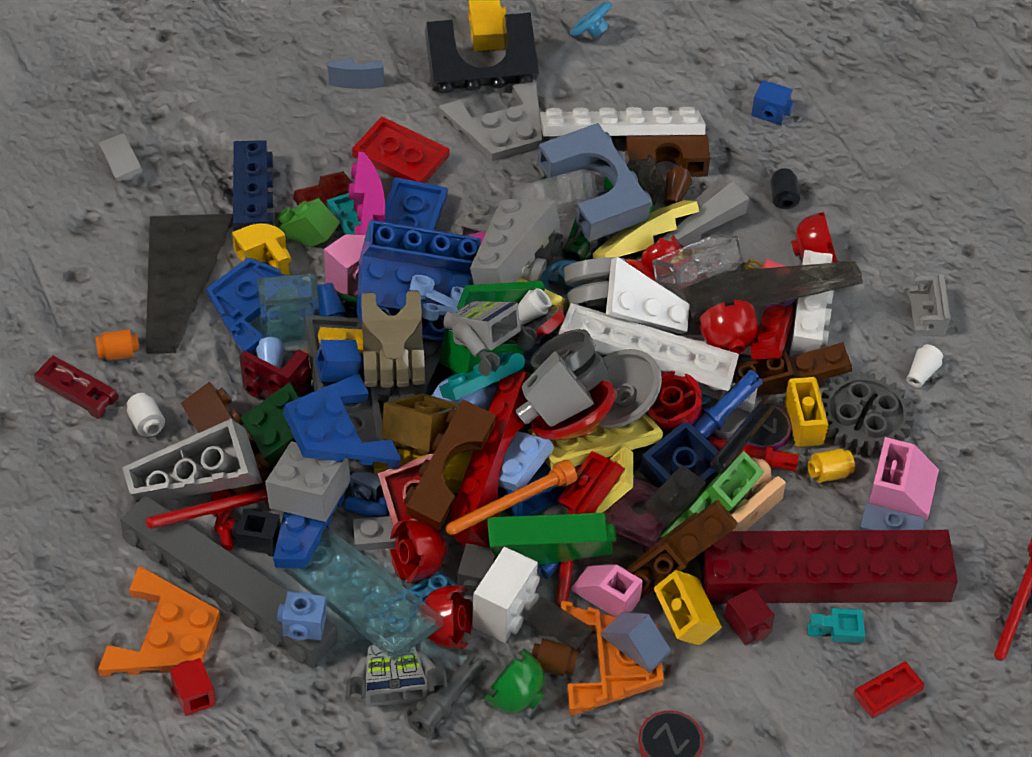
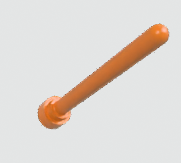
(561, 475)

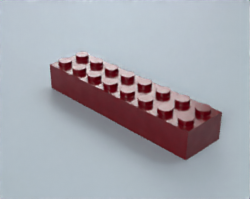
(831, 566)

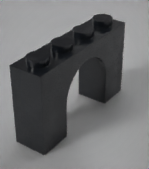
(452, 72)

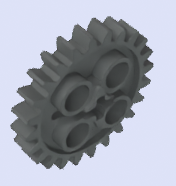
(848, 403)

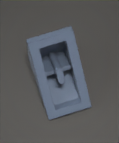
(638, 639)

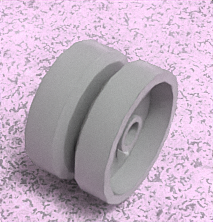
(589, 282)

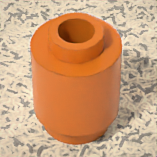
(117, 345)

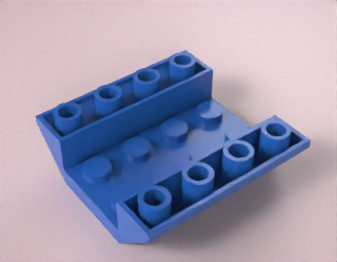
(399, 252)

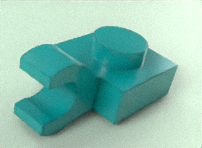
(843, 624)

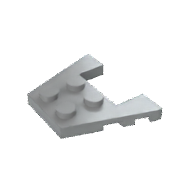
(503, 131)

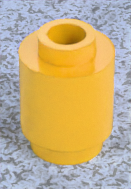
(831, 465)

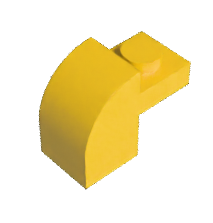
(262, 244)

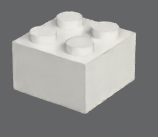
(505, 595)

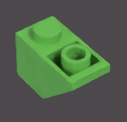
(308, 223)

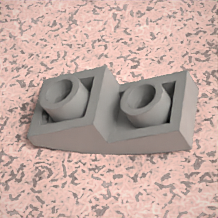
(120, 158)

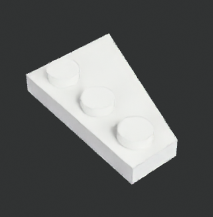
(643, 300)

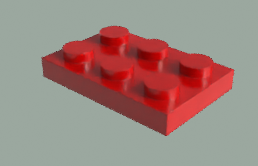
(401, 151)

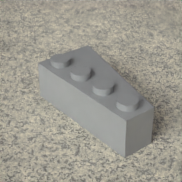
(513, 239)

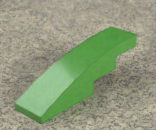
(726, 487)

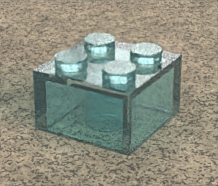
(285, 304)

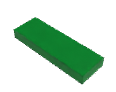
(497, 292)

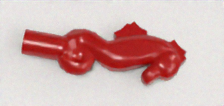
(223, 523)

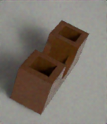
(683, 150)

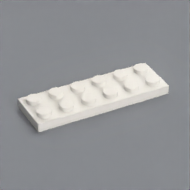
(629, 122)
(671, 352)

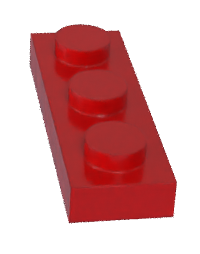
(772, 332)

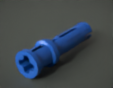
(713, 417)

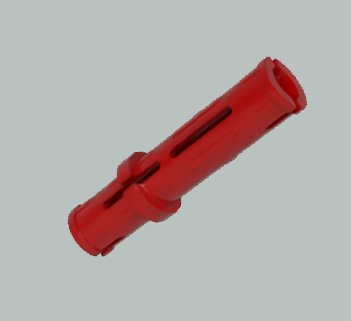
(774, 458)

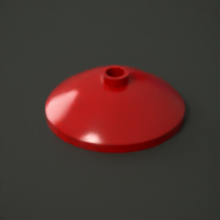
(582, 422)

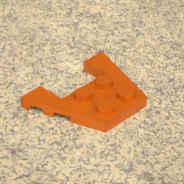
(177, 633)
(617, 672)

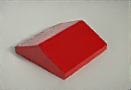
(396, 484)

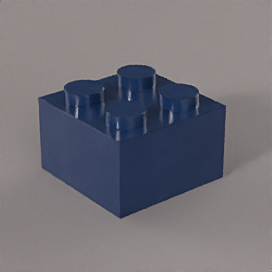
(680, 447)

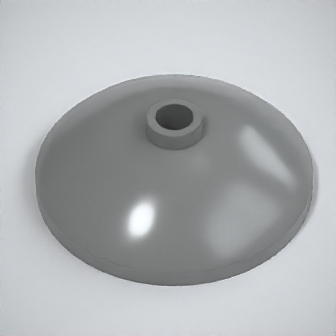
(636, 386)

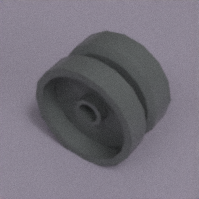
(578, 353)

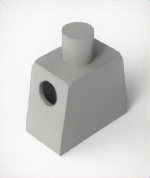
(553, 393)

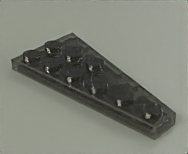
(179, 266)
(769, 285)

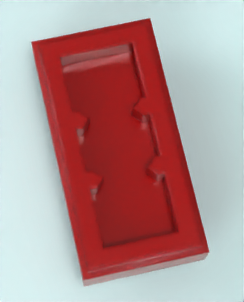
(888, 689)

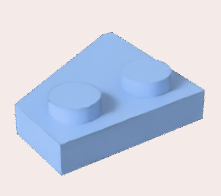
(523, 460)

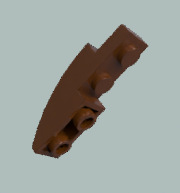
(778, 371)
(682, 545)

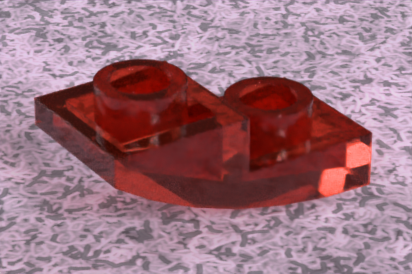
(327, 188)

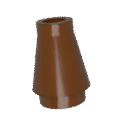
(677, 184)

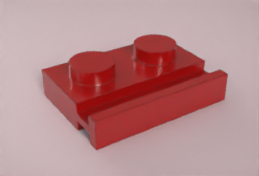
(592, 485)

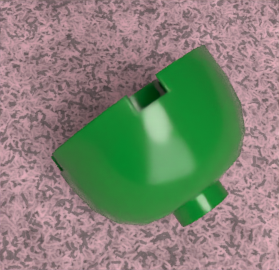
(518, 685)

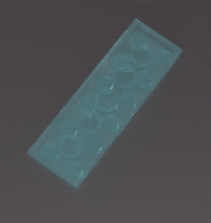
(366, 596)

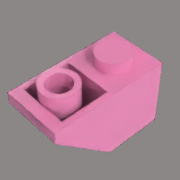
(609, 588)

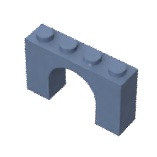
(593, 151)

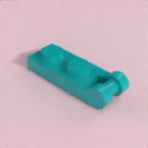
(465, 384)

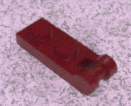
(76, 386)

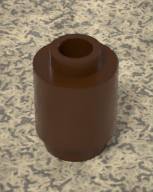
(555, 657)

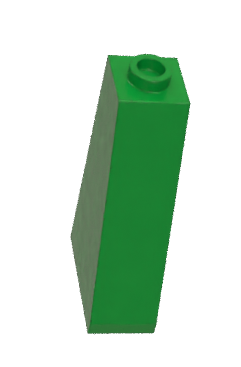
(553, 537)

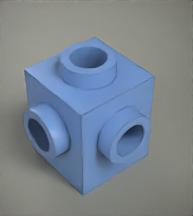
(303, 615)

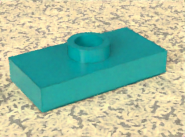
(344, 211)

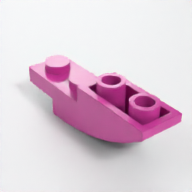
(366, 193)

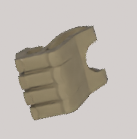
(393, 343)

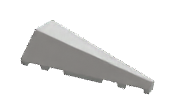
(716, 206)

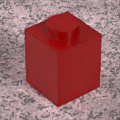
(192, 686)

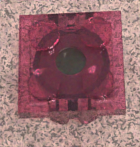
(630, 517)

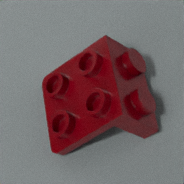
(265, 379)

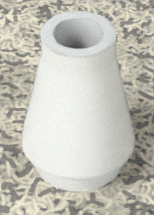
(533, 305)
(925, 363)

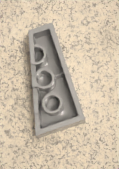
(197, 465)

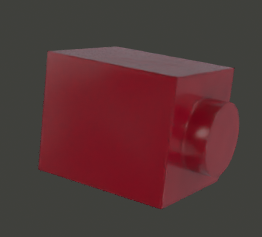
(749, 616)

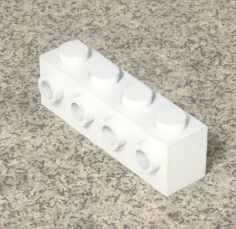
(811, 313)

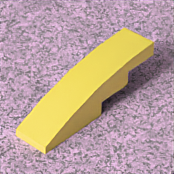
(640, 236)

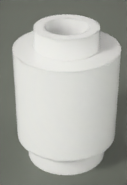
(145, 415)

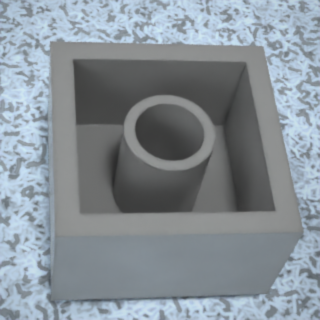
(306, 484)

